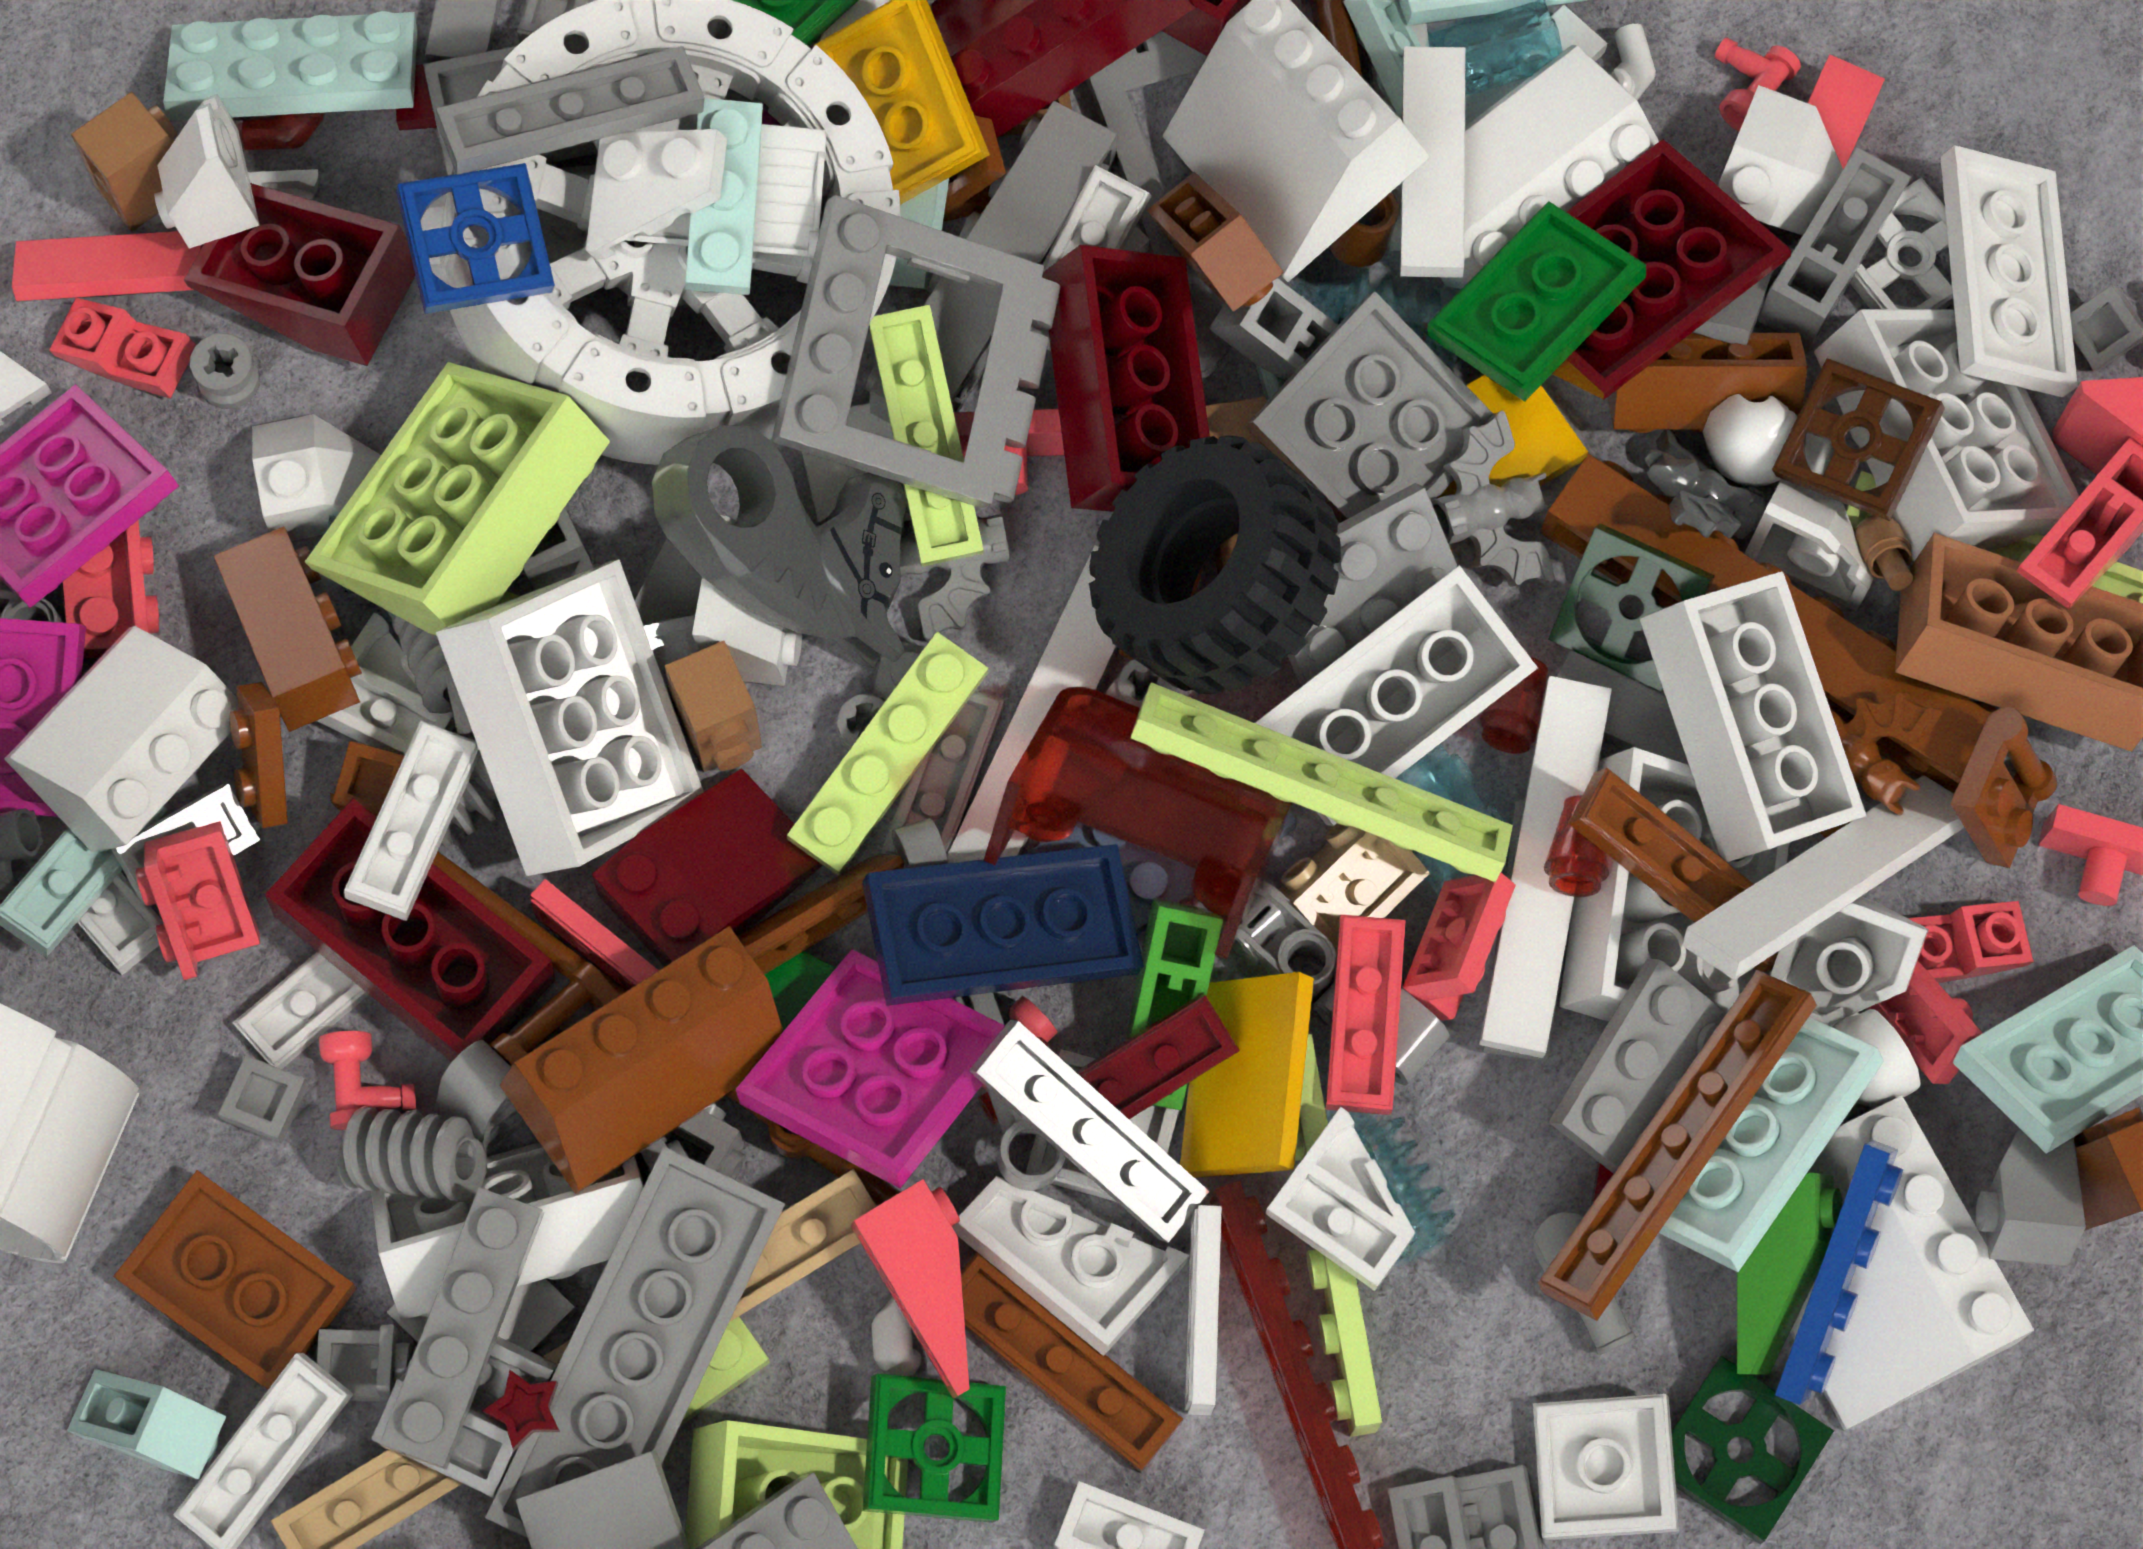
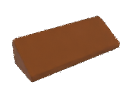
(813, 915)

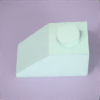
(147, 1423)

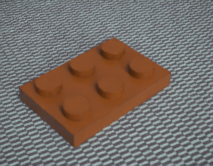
(234, 1280)

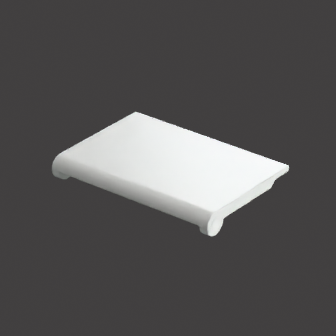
(786, 190)

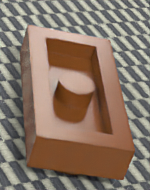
(258, 734)

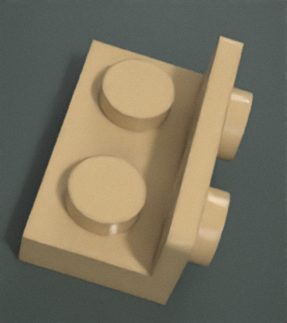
(1351, 877)

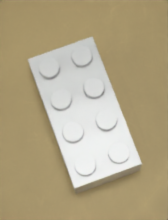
(1752, 716)

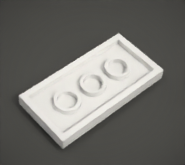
(2008, 272)

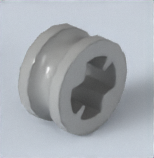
(848, 716)

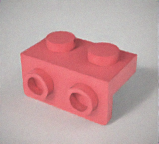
(197, 896)

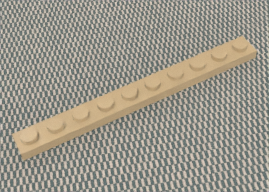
(398, 1486)

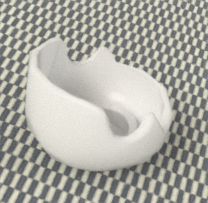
(1748, 438)
(1898, 1072)

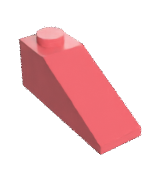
(2092, 530)
(920, 1264)

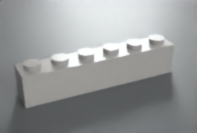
(1021, 220)

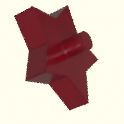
(524, 1408)

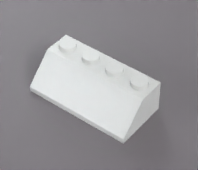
(1541, 144)
(1408, 681)
(575, 1231)

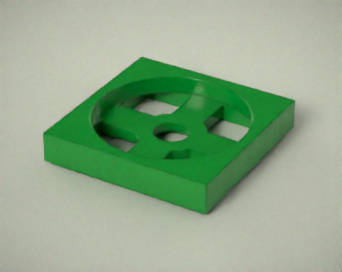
(989, 1406)

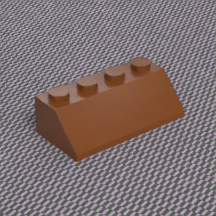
(646, 1060)

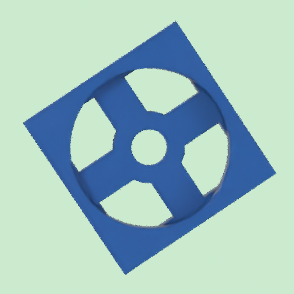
(511, 183)

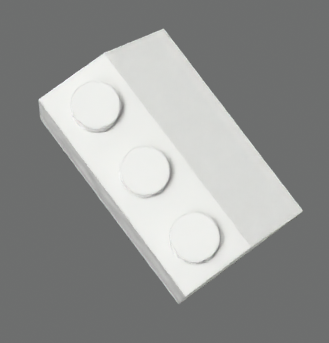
(125, 738)

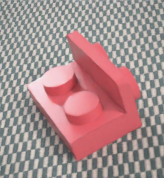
(110, 592)
(1457, 942)

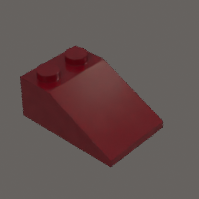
(310, 273)
(704, 869)

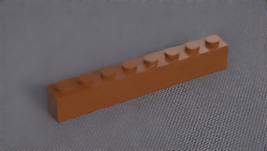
(1846, 658)

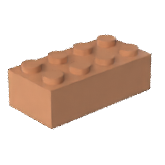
(2007, 643)

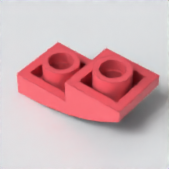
(1844, 101)
(121, 349)
(1975, 941)

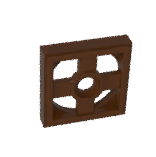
(1837, 380)

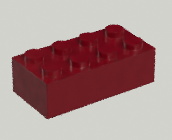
(1123, 367)
(443, 972)

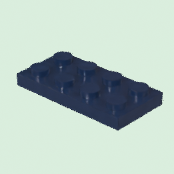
(1002, 924)

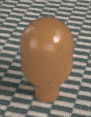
(1885, 551)

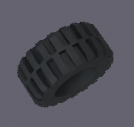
(1259, 599)

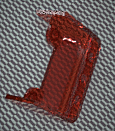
(1096, 775)

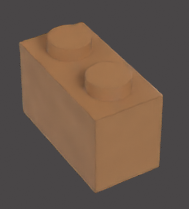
(123, 156)
(714, 707)

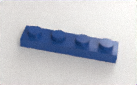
(1830, 1300)

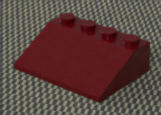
(1031, 52)
(1697, 259)

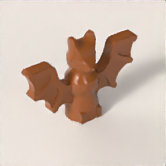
(1897, 719)

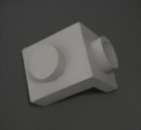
(716, 1139)
(364, 1360)

